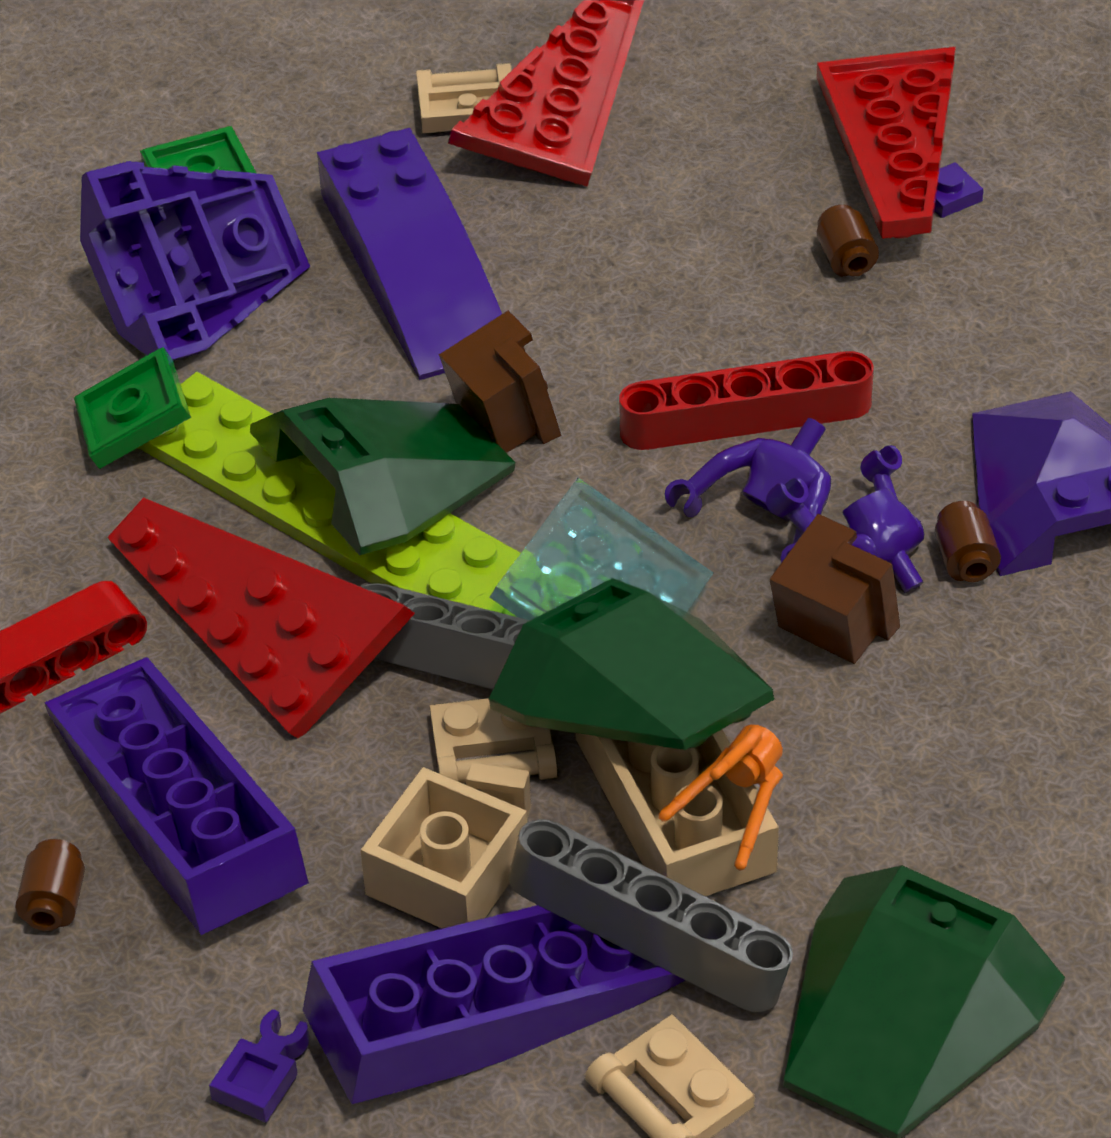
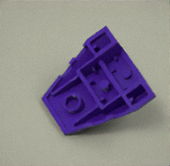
(185, 251)
(1041, 475)

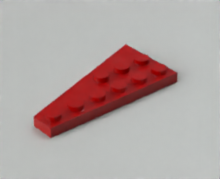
(558, 97)
(893, 129)
(269, 618)

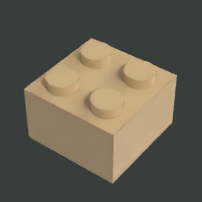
(442, 851)

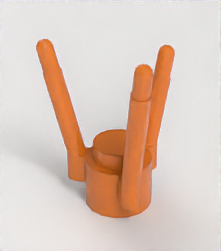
(745, 762)

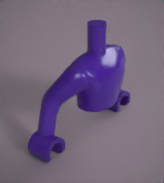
(769, 464)
(880, 519)

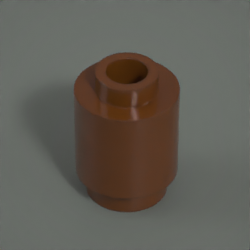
(846, 241)
(967, 542)
(50, 885)

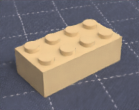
(702, 838)

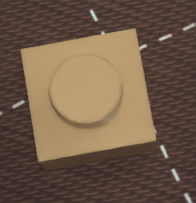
(501, 782)

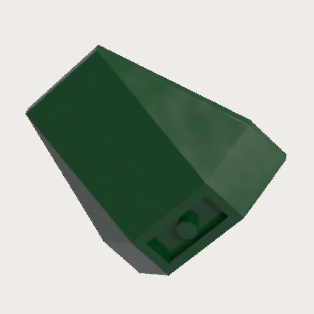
(389, 462)
(626, 672)
(911, 998)

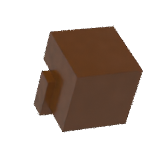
(501, 383)
(835, 591)

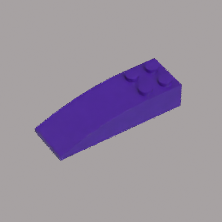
(407, 244)
(179, 795)
(467, 998)

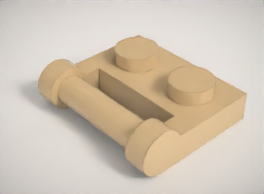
(453, 95)
(477, 730)
(681, 1073)

